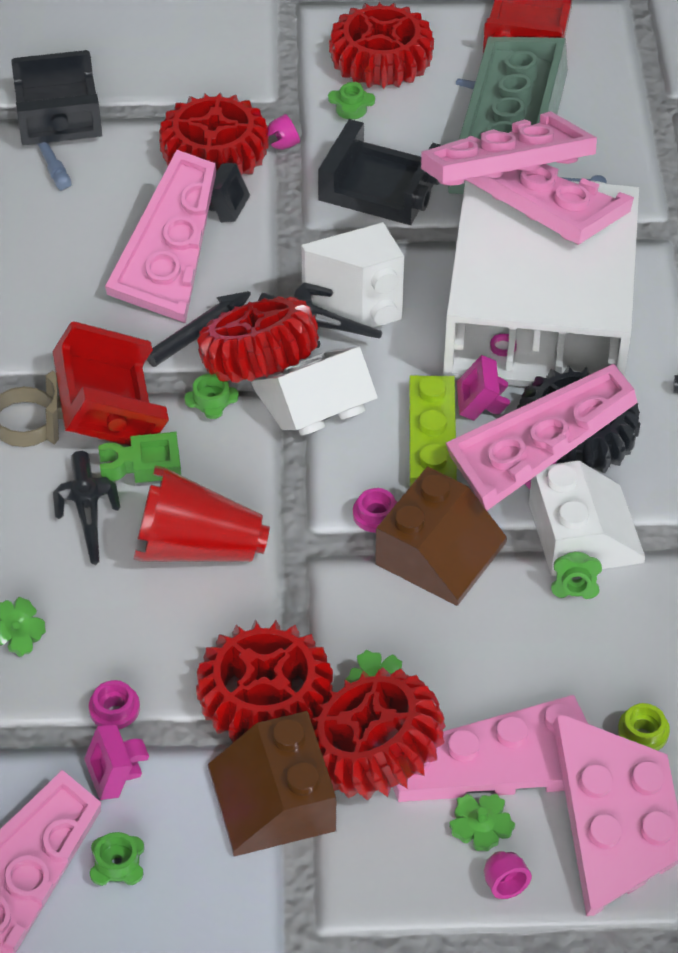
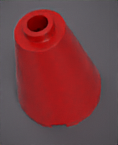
(197, 524)

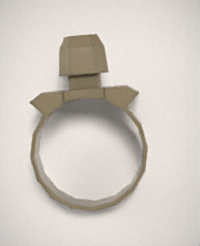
(48, 399)

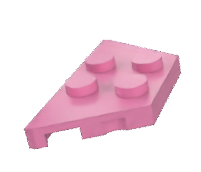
(617, 809)

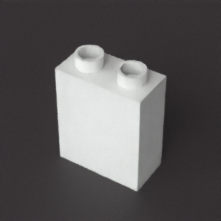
(542, 290)

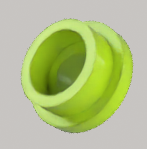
(645, 717)

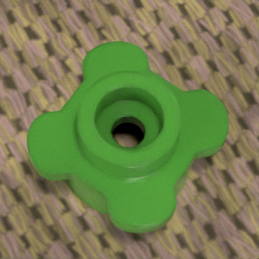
(351, 100)
(211, 395)
(576, 565)
(117, 846)

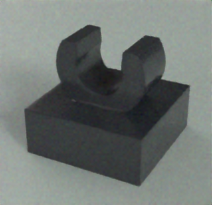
(228, 193)

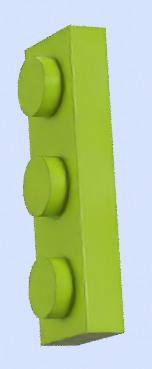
(431, 424)

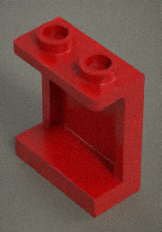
(528, 19)
(105, 384)

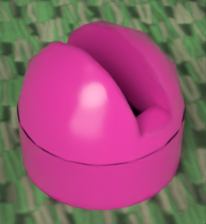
(284, 132)
(506, 874)

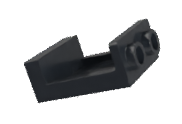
(56, 97)
(374, 177)

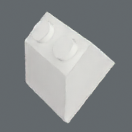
(361, 270)
(317, 390)
(583, 513)

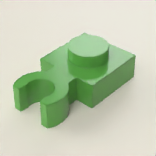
(140, 457)

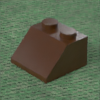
(438, 537)
(274, 785)

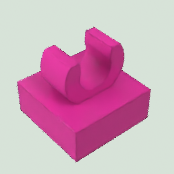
(481, 389)
(113, 761)

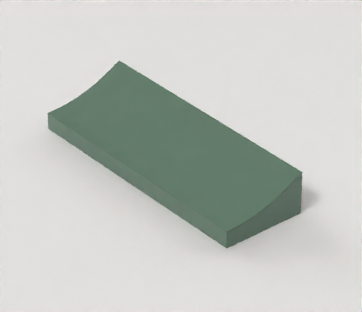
(515, 83)

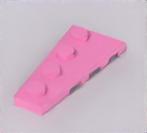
(498, 151)
(559, 204)
(166, 244)
(533, 437)
(496, 755)
(37, 851)

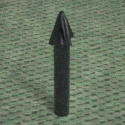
(191, 331)

